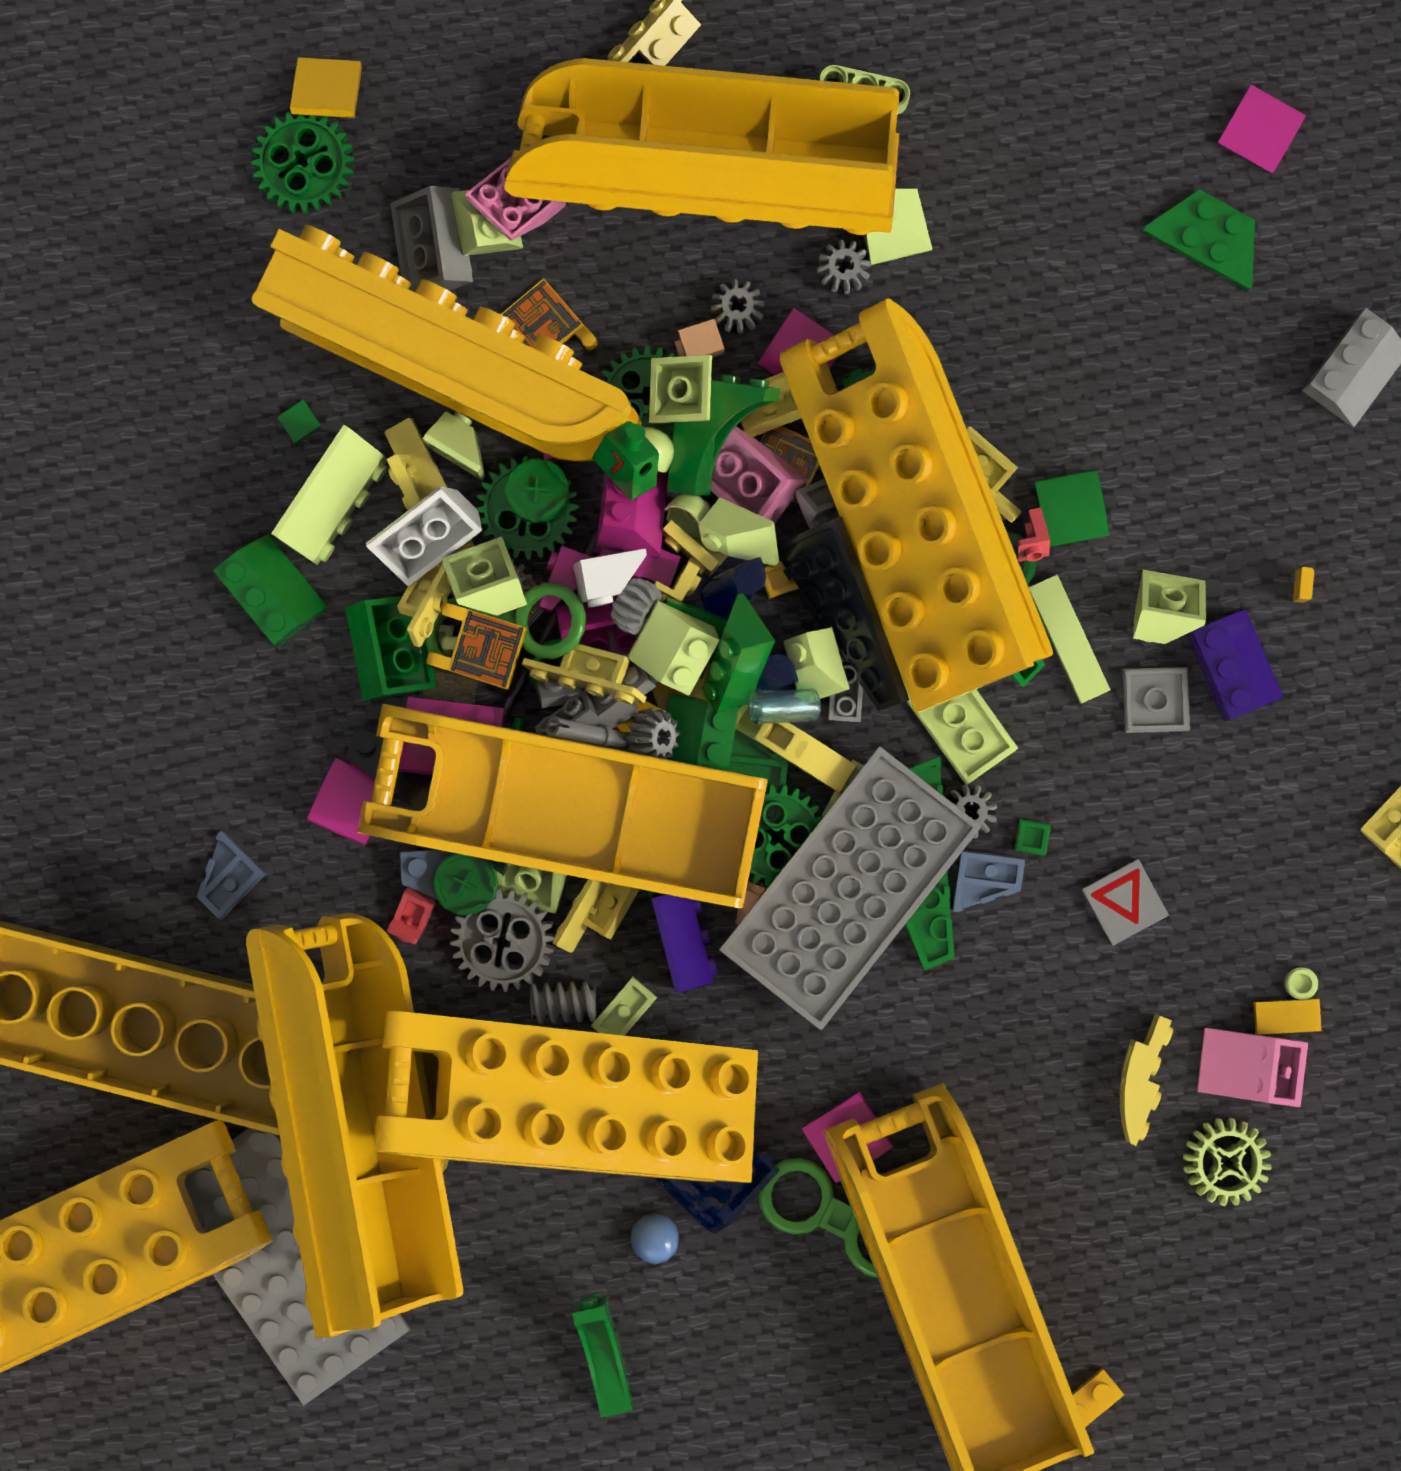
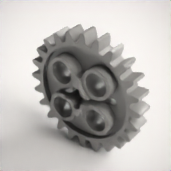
(531, 945)

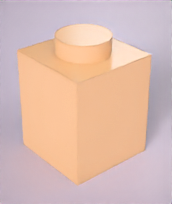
(700, 340)

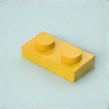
(1096, 1396)

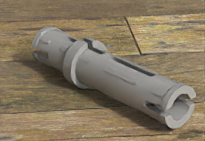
(595, 735)

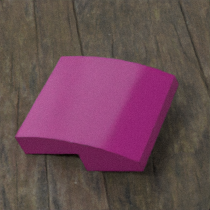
(1261, 128)
(793, 331)
(341, 801)
(850, 1108)

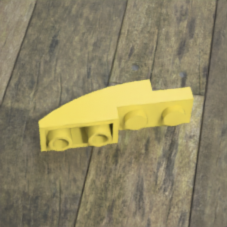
(799, 750)
(1136, 1091)

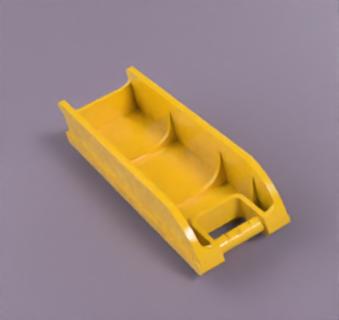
(709, 144)
(435, 349)
(917, 509)
(570, 808)
(572, 1100)
(365, 1220)
(118, 1244)
(959, 1293)

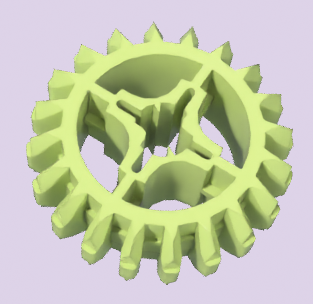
(1248, 1181)

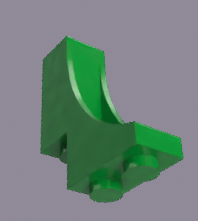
(700, 442)
(603, 1354)

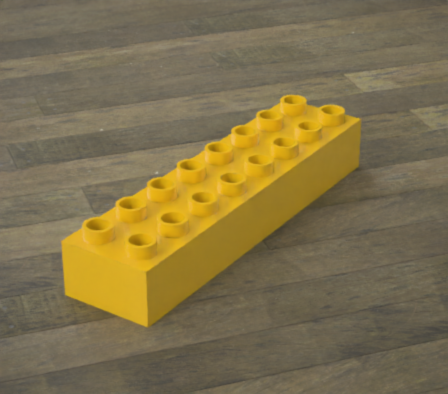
(138, 1028)

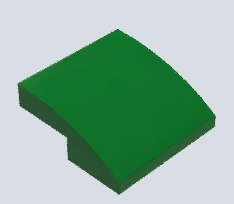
(1072, 507)

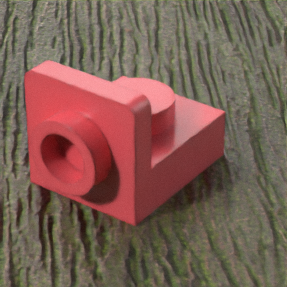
(1037, 538)

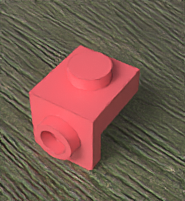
(411, 916)

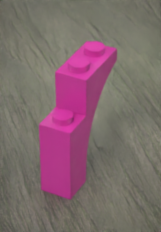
(561, 567)

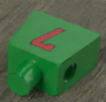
(628, 459)

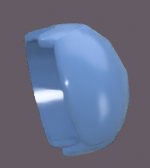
(654, 1238)

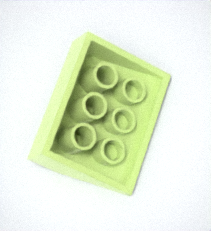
(331, 496)

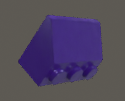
(1234, 665)
(684, 942)

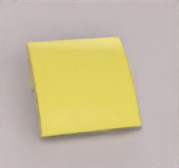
(1385, 828)

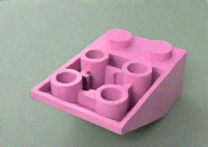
(506, 212)
(1252, 1067)

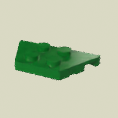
(1210, 236)
(757, 761)

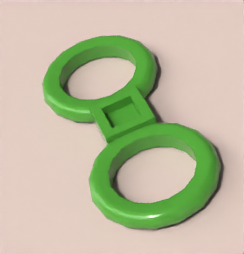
(520, 617)
(831, 1215)

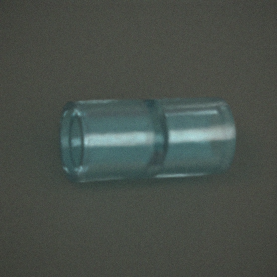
(784, 706)

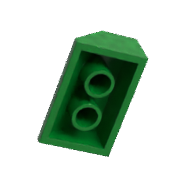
(270, 589)
(384, 651)
(738, 658)
(704, 735)

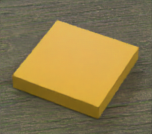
(326, 87)

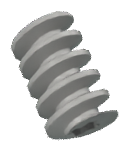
(563, 1002)

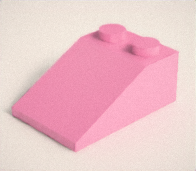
(754, 476)

